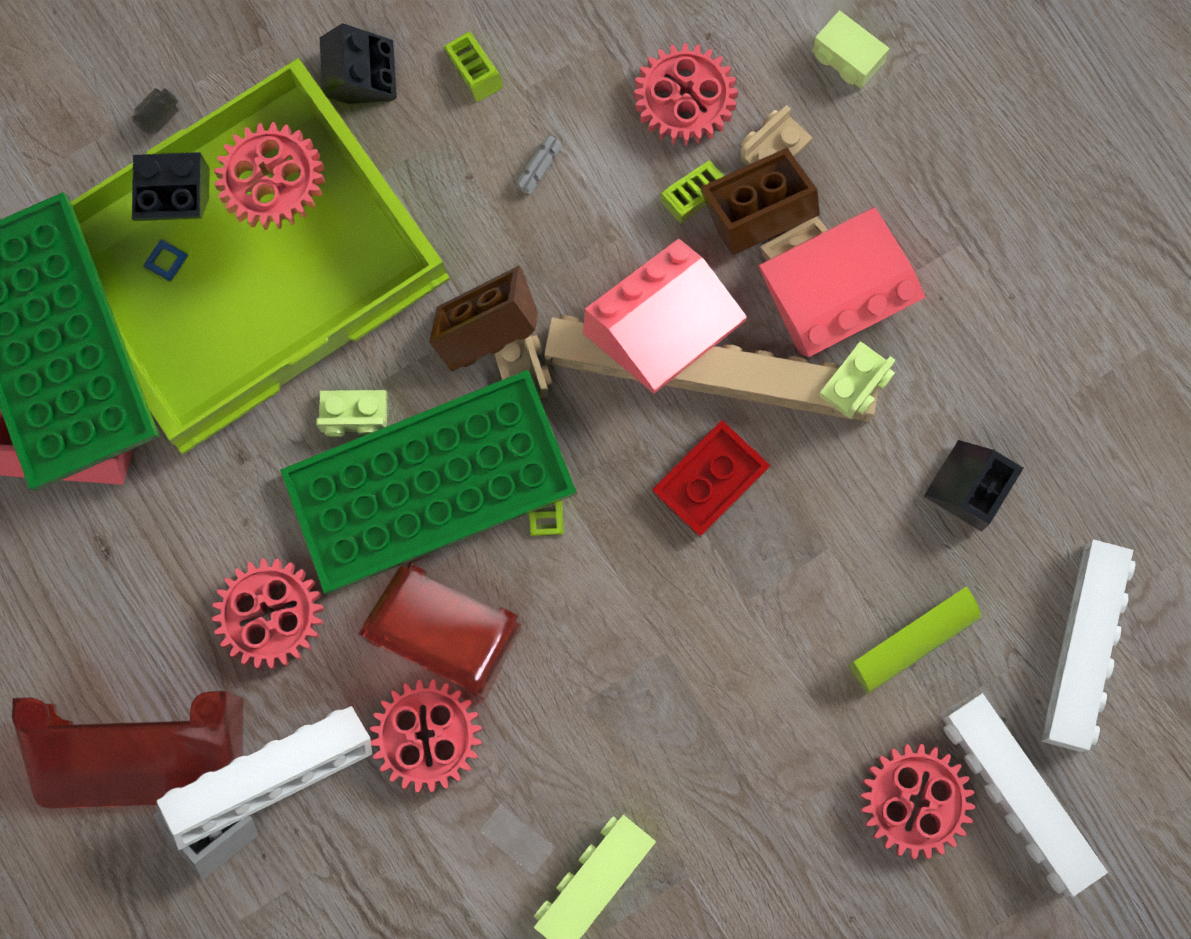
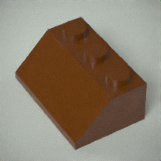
(761, 200)
(484, 320)

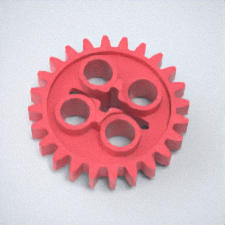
(705, 76)
(288, 196)
(259, 585)
(457, 731)
(946, 813)

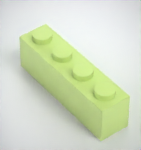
(596, 881)

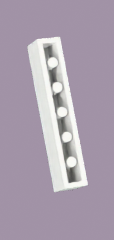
(1088, 646)
(264, 777)
(1024, 796)

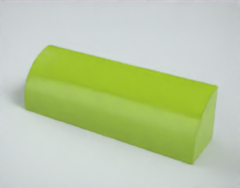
(916, 640)

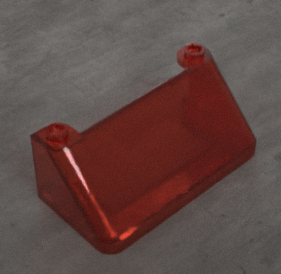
(124, 760)

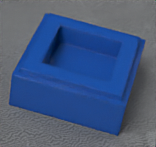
(181, 257)

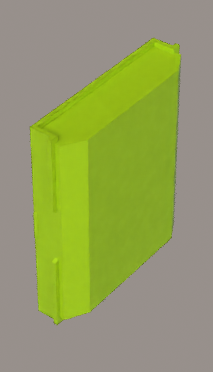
(249, 299)

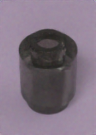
(155, 111)

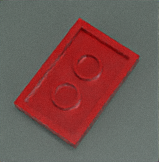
(710, 478)

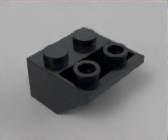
(357, 66)
(169, 186)
(973, 483)

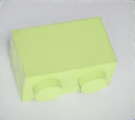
(849, 50)

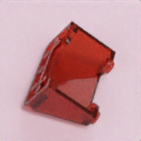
(441, 630)

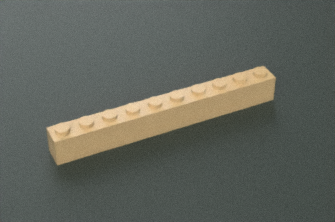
(717, 372)

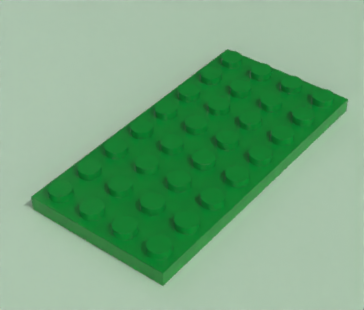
(62, 357)
(427, 482)

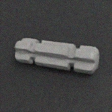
(538, 164)

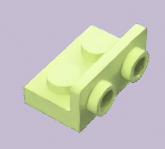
(856, 380)
(352, 412)

